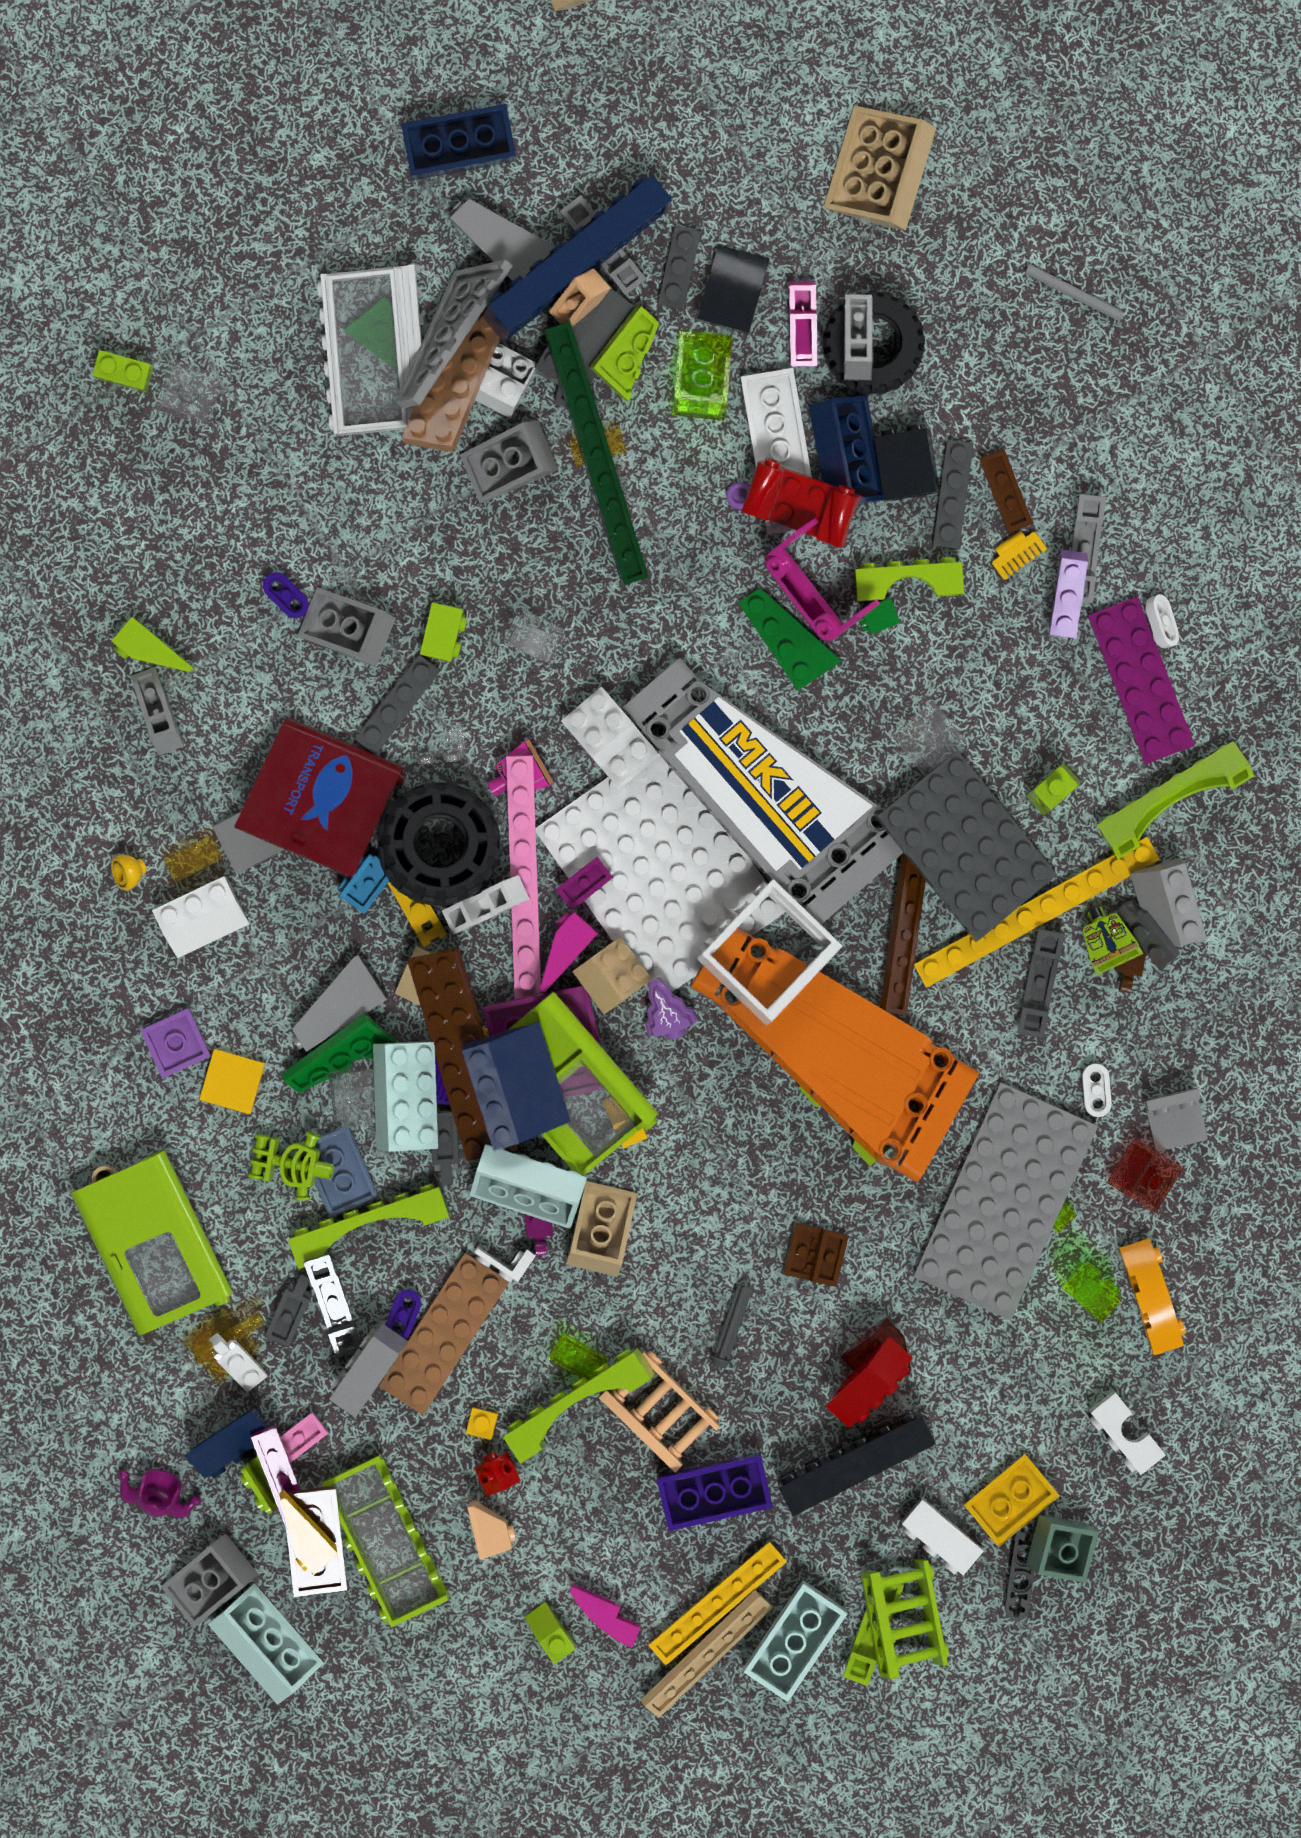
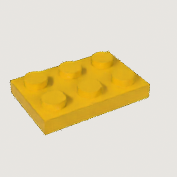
(1011, 1500)

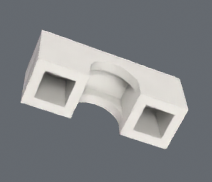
(485, 905)
(1140, 1452)

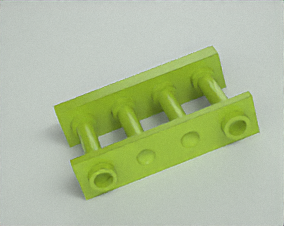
(880, 1611)

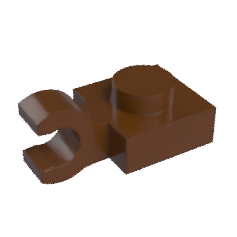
(1130, 969)

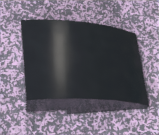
(733, 289)

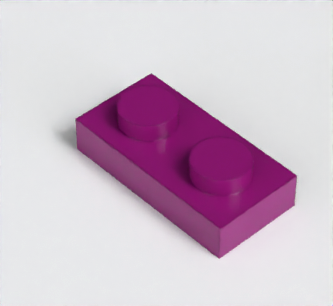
(584, 883)

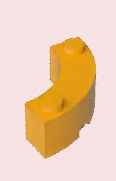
(1152, 1296)

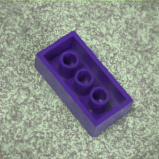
(714, 1491)

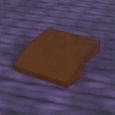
(815, 1254)

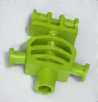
(309, 1167)

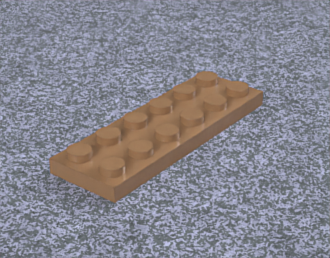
(445, 409)
(444, 1333)

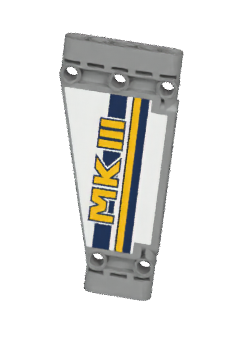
(766, 793)

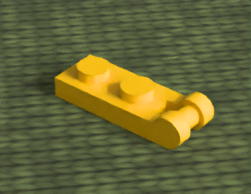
(419, 914)

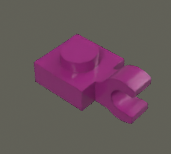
(538, 1229)

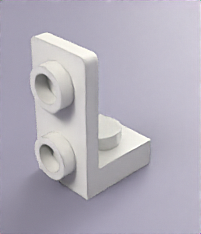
(520, 1262)

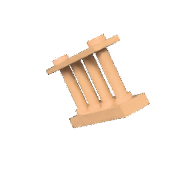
(653, 1436)

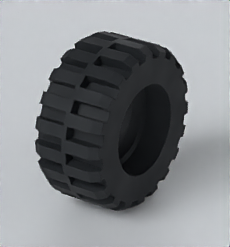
(909, 352)

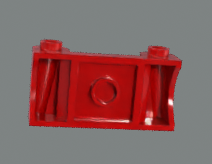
(797, 499)

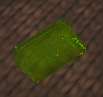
(576, 1357)

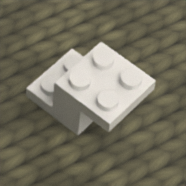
(610, 738)

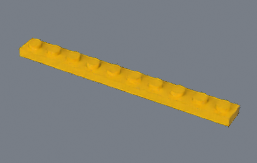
(1036, 913)

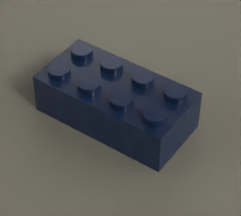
(459, 142)

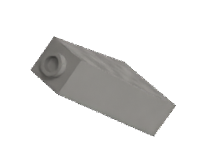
(500, 238)
(344, 1001)

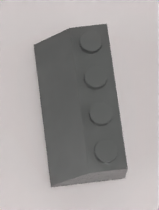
(591, 334)

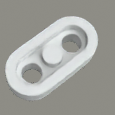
(1162, 621)
(1097, 1089)

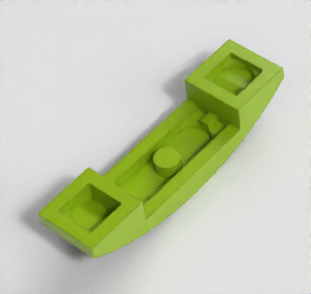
(862, 1655)

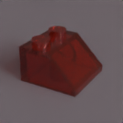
(1144, 1175)

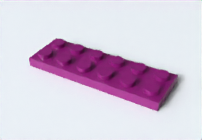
(1141, 680)

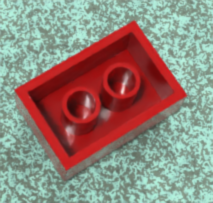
(870, 1382)

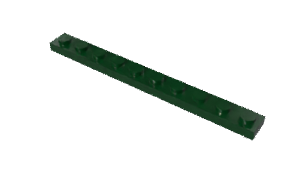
(595, 453)

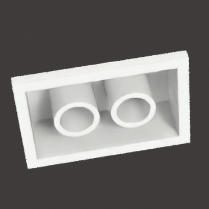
(201, 917)

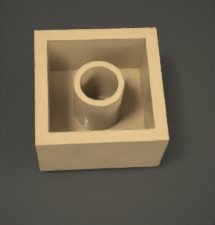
(612, 975)

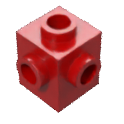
(496, 1473)

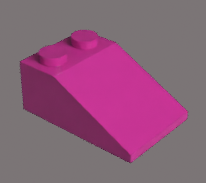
(568, 943)

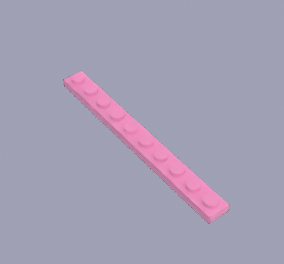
(524, 863)

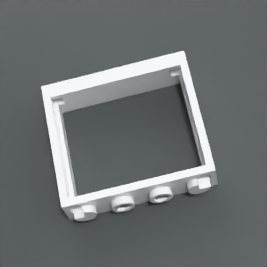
(802, 918)

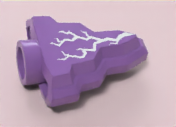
(667, 1012)

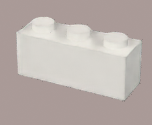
(941, 1537)

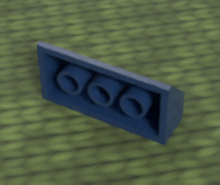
(847, 445)

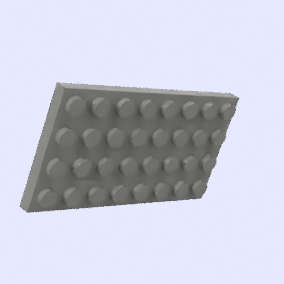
(1005, 1201)

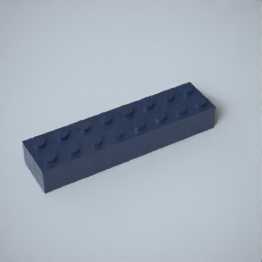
(583, 252)

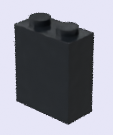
(906, 463)

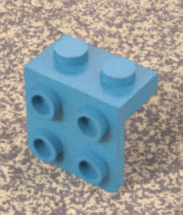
(365, 885)

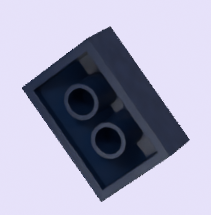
(226, 1444)

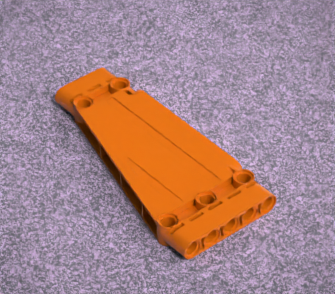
(847, 1054)

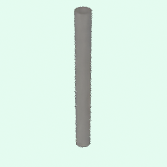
(1074, 292)

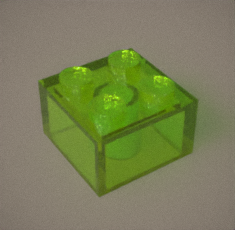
(1090, 1291)

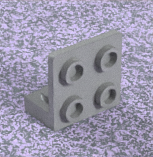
(1176, 1119)

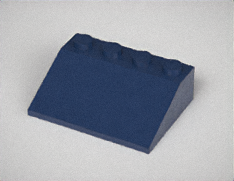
(515, 1085)

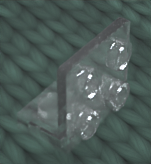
(455, 738)

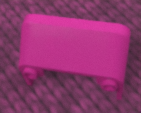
(804, 594)

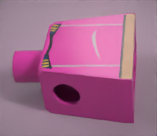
(541, 775)

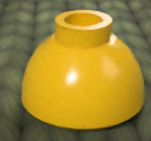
(127, 871)

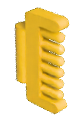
(1012, 547)

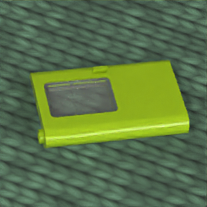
(158, 1241)

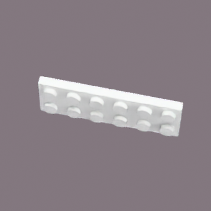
(776, 424)

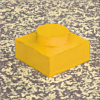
(482, 1423)

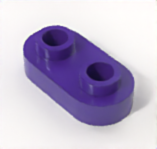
(285, 596)
(404, 1314)

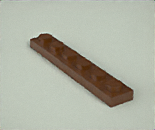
(903, 939)

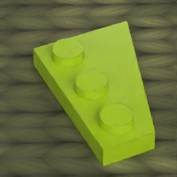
(623, 354)

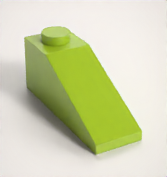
(142, 645)

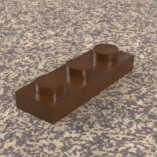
(1005, 491)

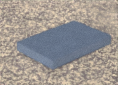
(350, 1181)

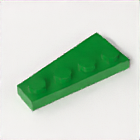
(790, 643)
(337, 1053)

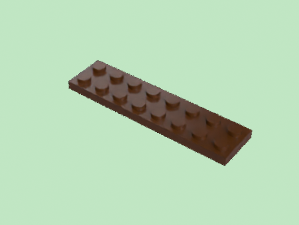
(451, 1021)

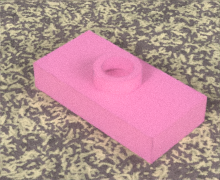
(303, 1436)

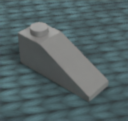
(858, 337)
(157, 711)

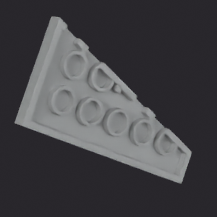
(456, 314)

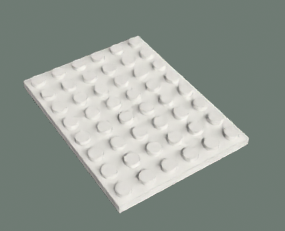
(669, 866)

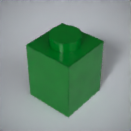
(880, 618)

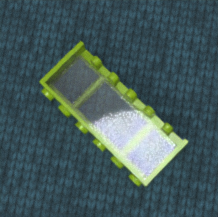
(386, 1542)

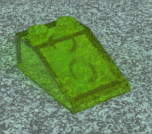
(702, 375)

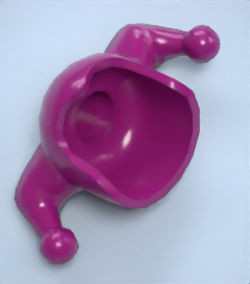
(157, 1494)

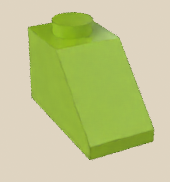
(550, 1633)

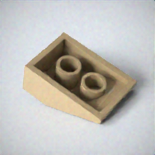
(601, 1229)

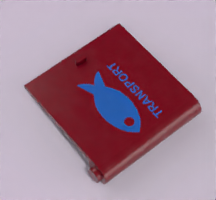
(319, 797)

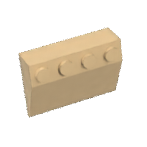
(880, 167)

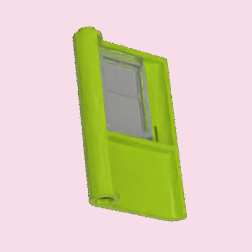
(597, 1093)

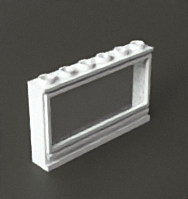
(369, 345)

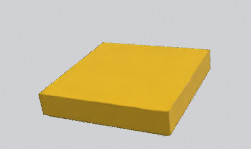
(232, 1081)

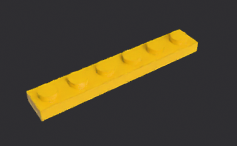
(717, 1603)

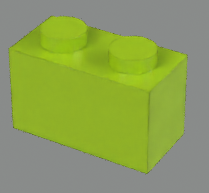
(122, 371)
(443, 632)

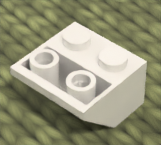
(506, 381)

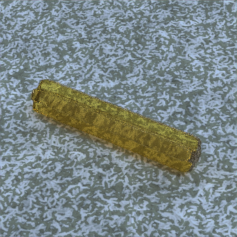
(235, 1333)

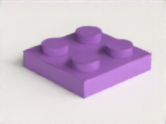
(175, 1043)

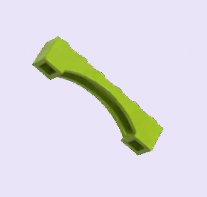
(1221, 769)
(426, 1206)
(627, 1373)

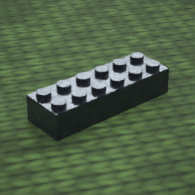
(855, 1463)

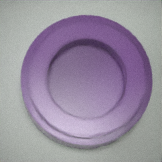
(737, 495)

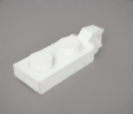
(238, 1362)

